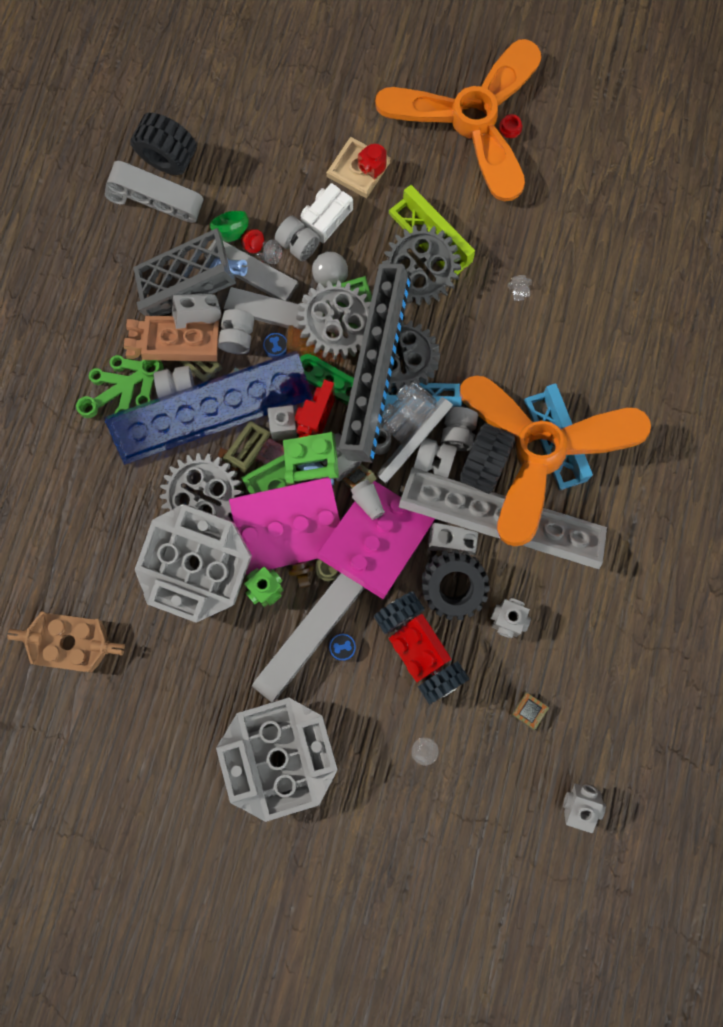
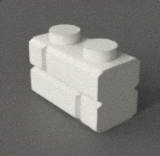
(327, 211)

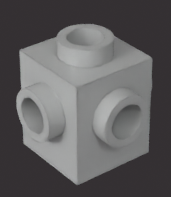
(502, 622)
(583, 807)

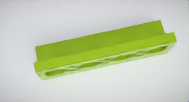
(430, 217)

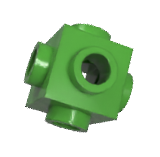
(270, 593)

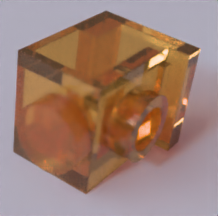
(294, 343)

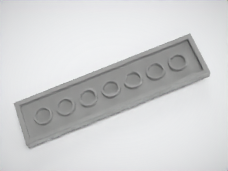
(480, 511)

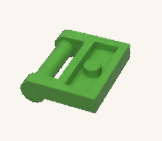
(310, 450)

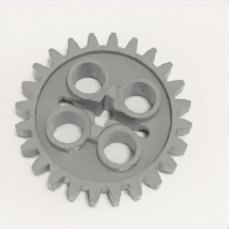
(317, 327)
(211, 473)

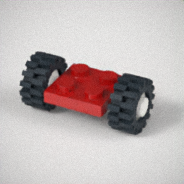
(420, 647)

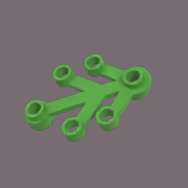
(124, 385)

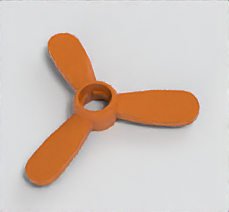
(493, 153)
(526, 496)

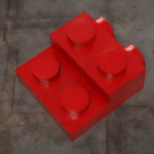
(313, 416)

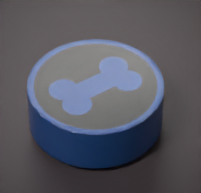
(275, 345)
(342, 647)

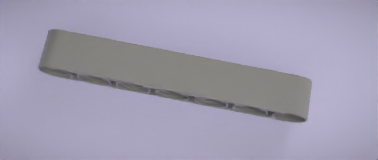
(307, 637)

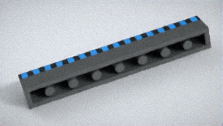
(375, 363)

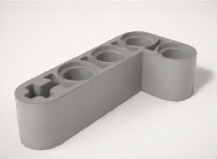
(153, 191)

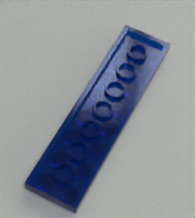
(208, 407)

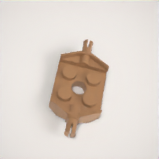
(46, 637)

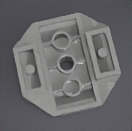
(166, 568)
(247, 766)

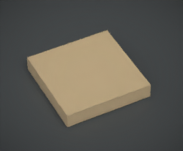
(346, 170)

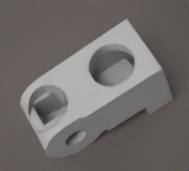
(195, 308)
(449, 537)

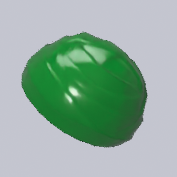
(231, 225)

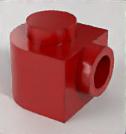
(372, 160)

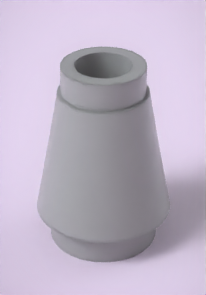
(368, 499)

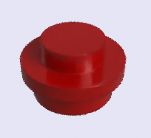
(510, 126)
(252, 241)

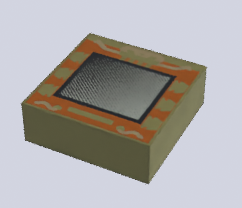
(358, 475)
(530, 711)

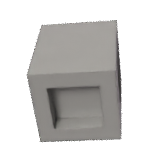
(282, 423)

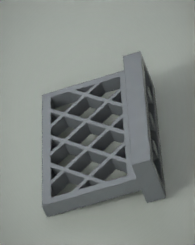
(205, 282)

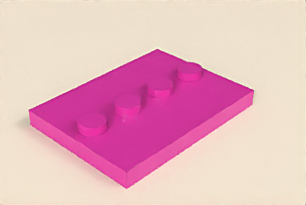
(286, 522)
(377, 548)

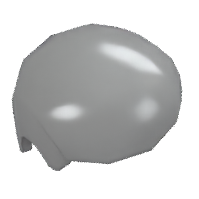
(329, 267)

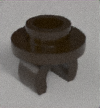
(301, 570)

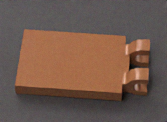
(164, 342)

